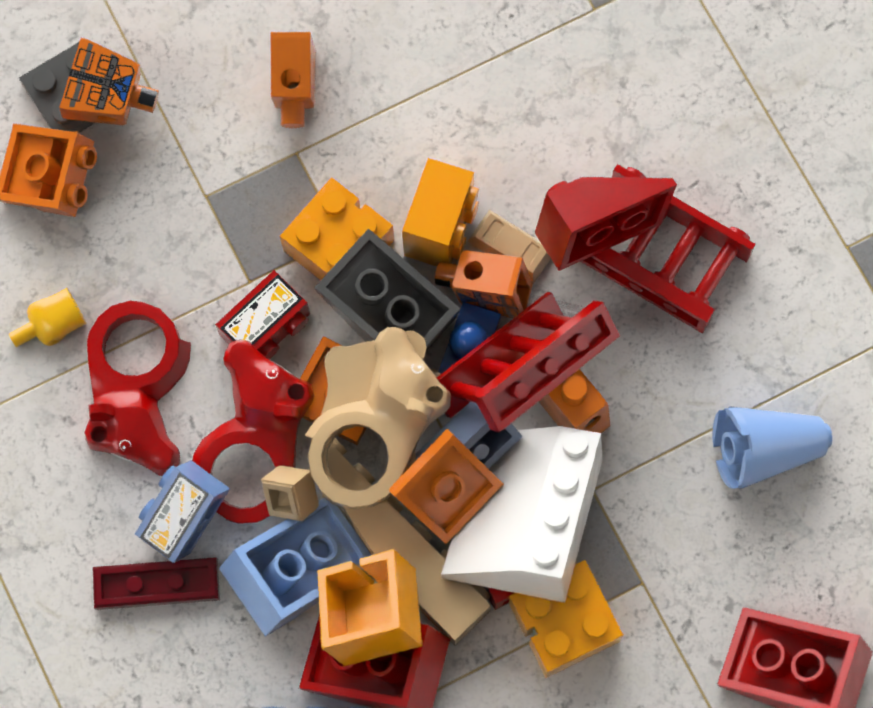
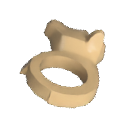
(350, 378)
(398, 408)

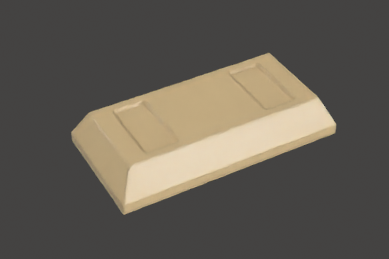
(503, 238)

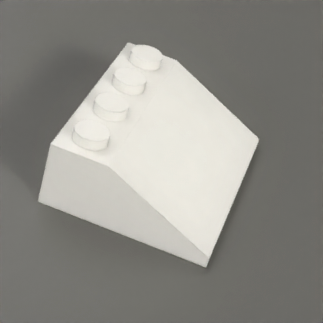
(535, 522)

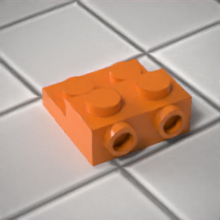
(46, 169)

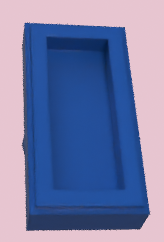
(470, 330)

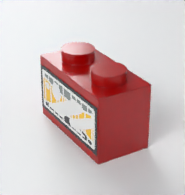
(266, 316)

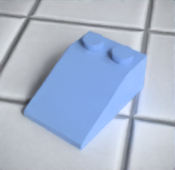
(279, 568)

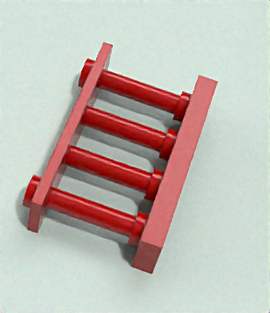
(660, 286)
(527, 359)

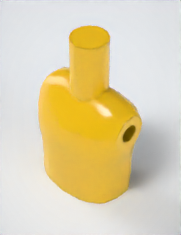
(50, 320)

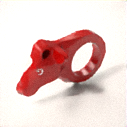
(125, 407)
(267, 415)

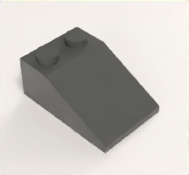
(381, 290)

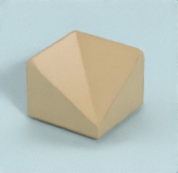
(290, 493)

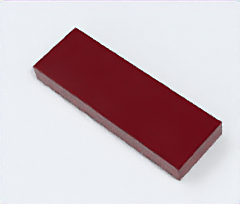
(156, 583)

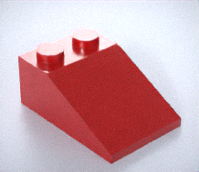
(598, 214)
(794, 663)
(388, 681)

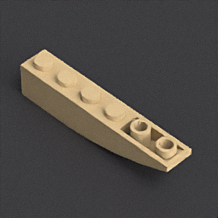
(447, 603)

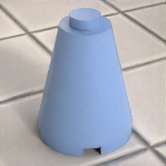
(766, 443)

